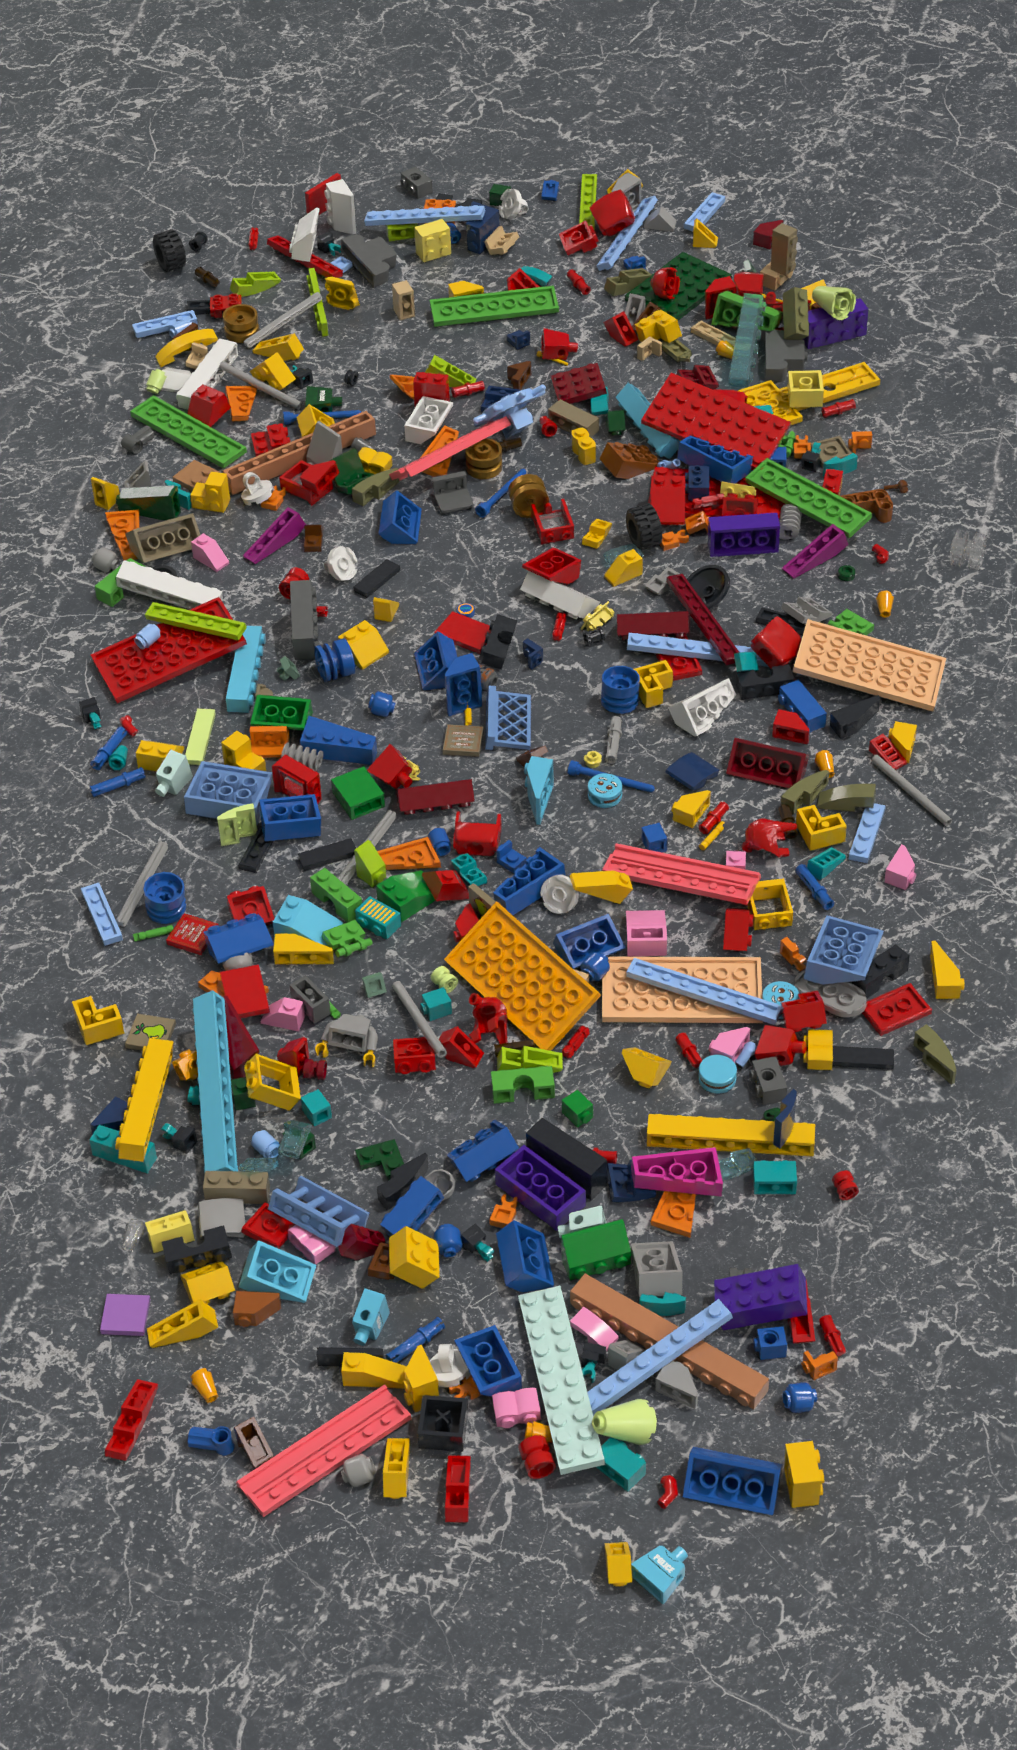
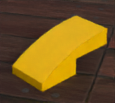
(597, 533)

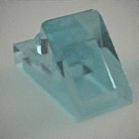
(294, 1138)

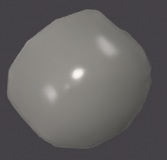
(238, 962)
(442, 1180)

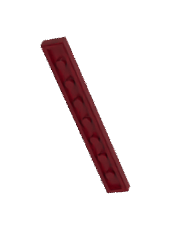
(703, 618)

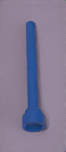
(290, 417)
(483, 509)
(577, 769)

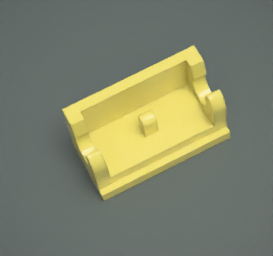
(168, 1228)

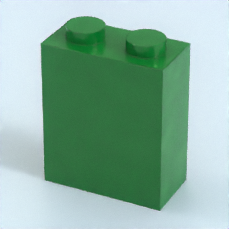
(358, 793)

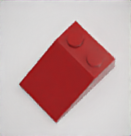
(669, 498)
(555, 566)

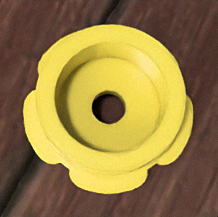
(593, 759)

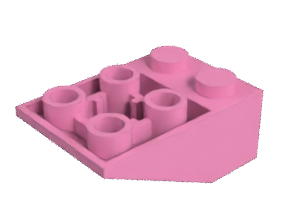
(646, 933)

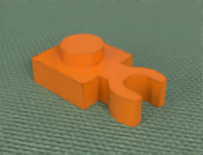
(801, 446)
(275, 500)
(672, 540)
(790, 952)
(503, 1213)
(466, 1388)

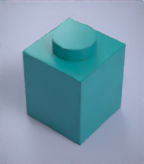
(436, 1004)
(316, 1107)

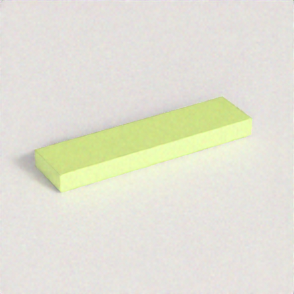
(200, 736)

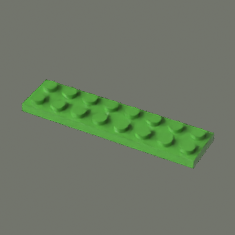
(494, 306)
(188, 431)
(808, 497)

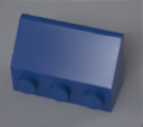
(400, 520)
(434, 660)
(463, 685)
(290, 817)
(593, 936)
(237, 937)
(524, 1258)
(489, 1362)

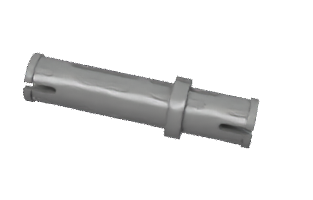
(614, 734)

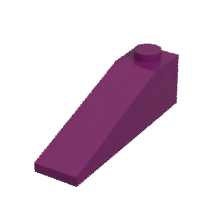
(280, 532)
(818, 551)

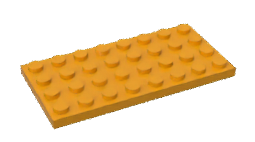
(532, 981)

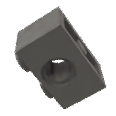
(416, 182)
(315, 1001)
(768, 1080)

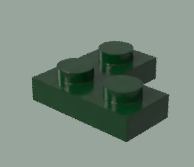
(379, 1154)

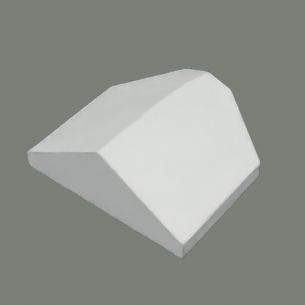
(175, 379)

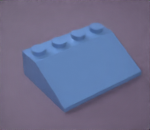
(224, 787)
(842, 952)

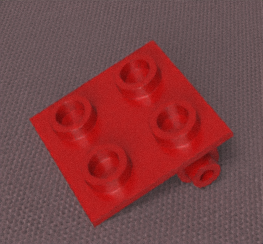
(770, 300)
(220, 303)

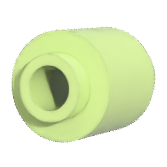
(156, 381)

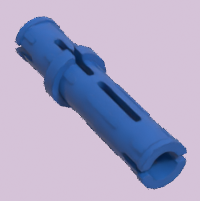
(105, 752)
(116, 782)
(818, 892)
(422, 1336)

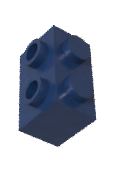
(697, 482)

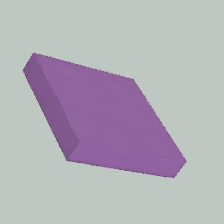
(125, 1314)

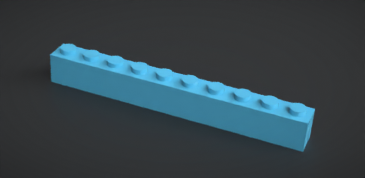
(214, 1083)

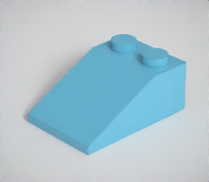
(539, 784)
(304, 919)
(277, 1272)

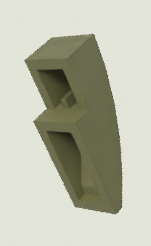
(625, 281)
(374, 487)
(805, 791)
(847, 797)
(935, 1053)

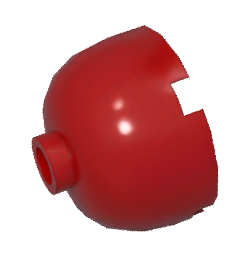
(665, 283)

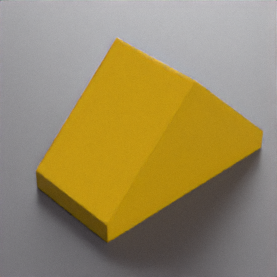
(703, 236)
(384, 609)

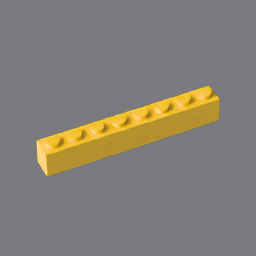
(145, 1100)
(727, 1135)

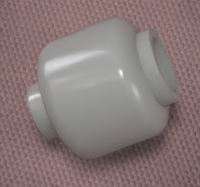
(104, 559)
(358, 1470)

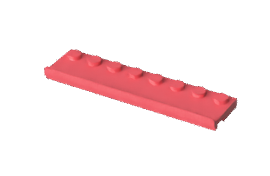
(451, 449)
(683, 874)
(323, 1450)

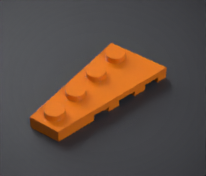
(444, 437)
(120, 524)
(675, 1213)

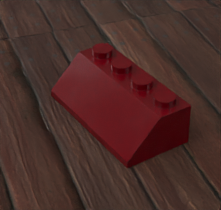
(654, 624)
(766, 763)
(435, 795)
(240, 1043)

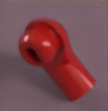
(883, 554)
(126, 722)
(671, 1491)

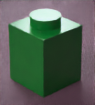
(577, 1108)

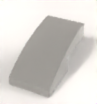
(658, 584)

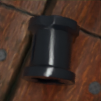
(197, 242)
(593, 635)

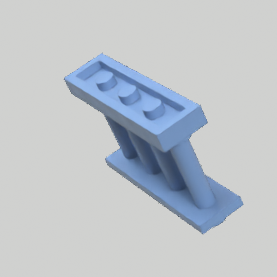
(313, 1220)

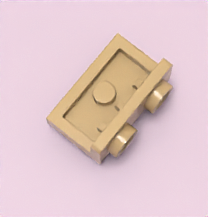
(500, 242)

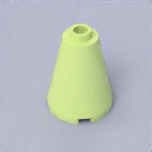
(835, 300)
(627, 1422)

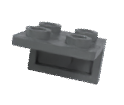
(452, 492)

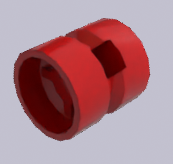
(294, 574)
(537, 1457)

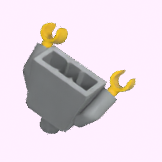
(350, 1033)

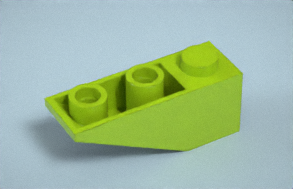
(456, 376)

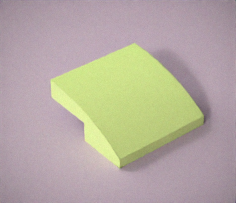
(236, 824)

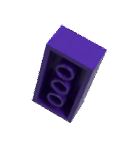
(828, 330)
(743, 534)
(540, 1187)
(763, 1296)

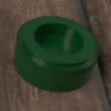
(846, 573)

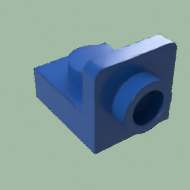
(550, 190)
(635, 262)
(509, 858)

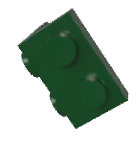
(350, 471)

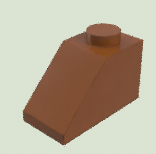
(254, 1307)

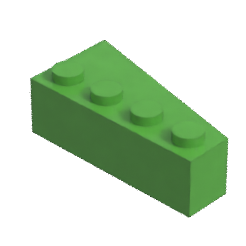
(729, 308)

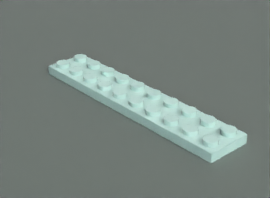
(561, 1380)

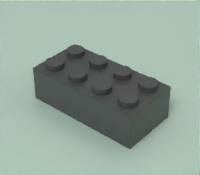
(304, 619)

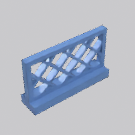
(493, 722)

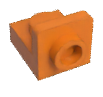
(860, 440)
(696, 522)
(821, 1366)

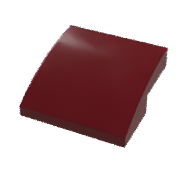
(700, 374)

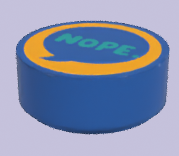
(466, 609)

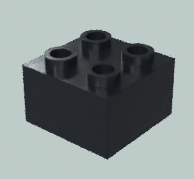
(442, 1423)

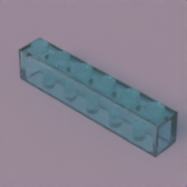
(746, 340)

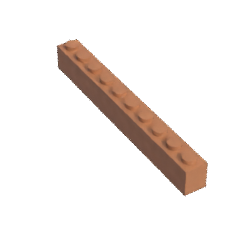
(285, 457)
(648, 1328)

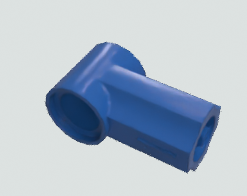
(211, 1439)

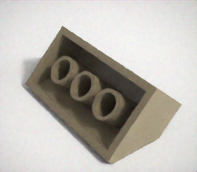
(163, 538)

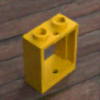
(775, 889)
(287, 1076)

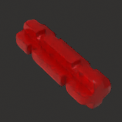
(253, 238)
(707, 501)
(559, 626)
(575, 1042)

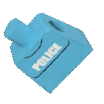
(370, 1316)
(660, 1571)

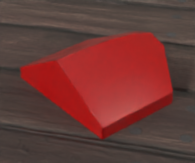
(520, 280)
(749, 282)

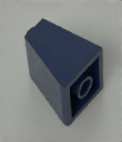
(480, 230)

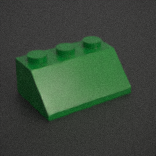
(281, 712)
(595, 1250)

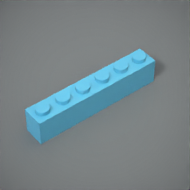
(636, 406)
(245, 671)

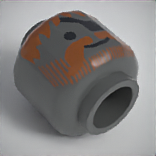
(488, 677)

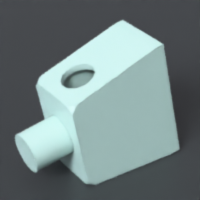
(173, 774)
(582, 1220)

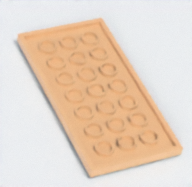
(869, 665)
(637, 1001)

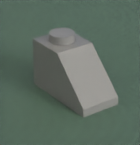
(677, 1384)

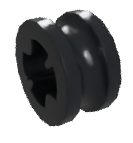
(351, 377)

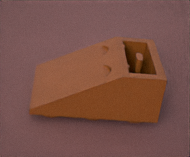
(628, 459)

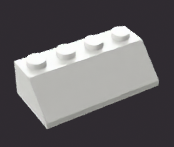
(304, 236)
(558, 595)

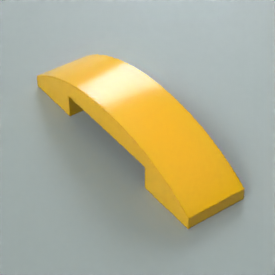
(184, 342)

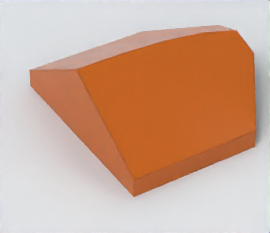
(404, 383)

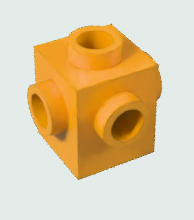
(186, 1065)

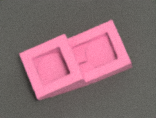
(594, 1328)

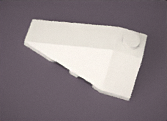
(701, 709)

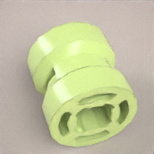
(442, 977)

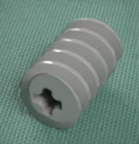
(789, 522)
(305, 757)

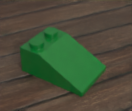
(405, 893)

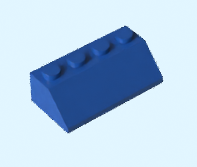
(732, 1480)

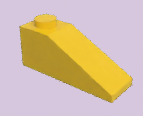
(287, 347)
(603, 884)
(300, 950)
(945, 974)
(183, 1325)
(371, 1371)
(396, 1468)

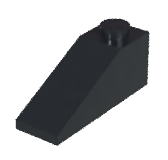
(853, 717)

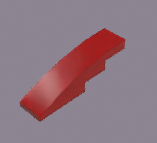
(131, 1421)

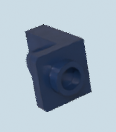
(519, 339)
(533, 653)

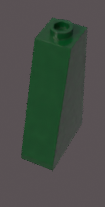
(152, 502)

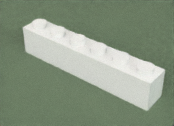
(208, 370)
(164, 586)

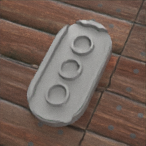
(839, 998)

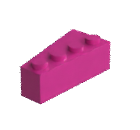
(679, 1171)

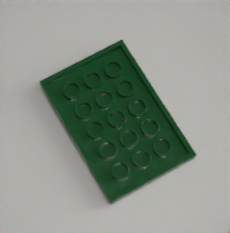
(694, 280)

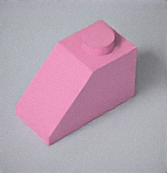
(209, 553)
(736, 859)
(901, 869)
(285, 1014)
(730, 1043)

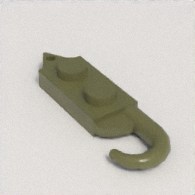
(677, 350)

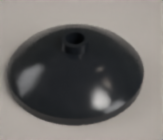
(710, 584)

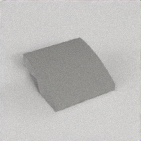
(806, 609)
(222, 1212)

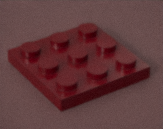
(579, 383)

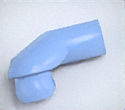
(669, 464)
(747, 1051)

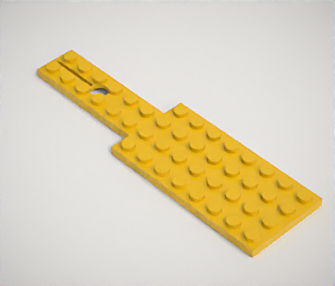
(846, 381)

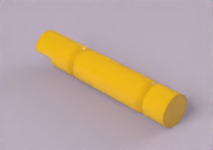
(468, 716)
(711, 837)

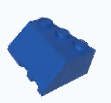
(483, 1152)

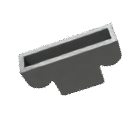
(370, 257)
(782, 356)

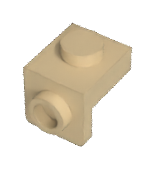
(648, 347)
(196, 356)

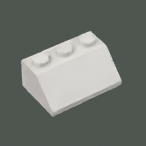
(340, 207)
(426, 419)

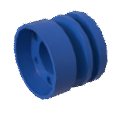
(338, 658)
(620, 689)
(165, 897)

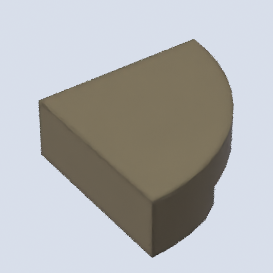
(262, 690)

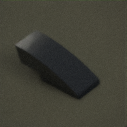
(400, 1181)

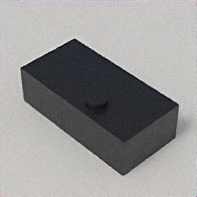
(568, 1156)

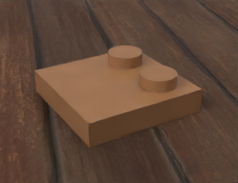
(193, 473)

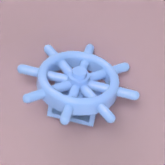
(510, 407)

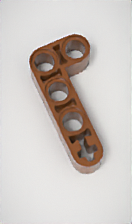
(874, 501)

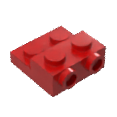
(579, 237)
(268, 440)
(737, 505)
(250, 901)
(413, 1055)

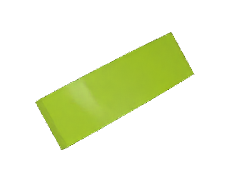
(254, 283)
(528, 1058)

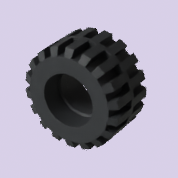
(169, 250)
(644, 526)

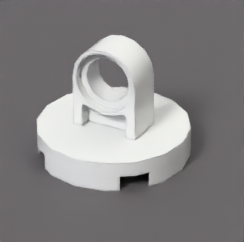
(512, 204)
(256, 492)
(341, 563)
(559, 894)
(449, 1366)

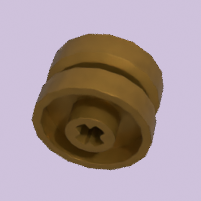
(240, 322)
(484, 459)
(525, 491)

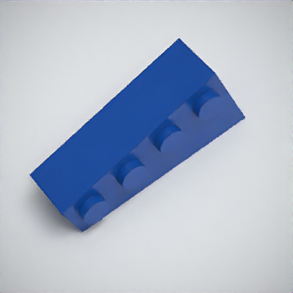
(722, 464)
(338, 742)
(527, 881)

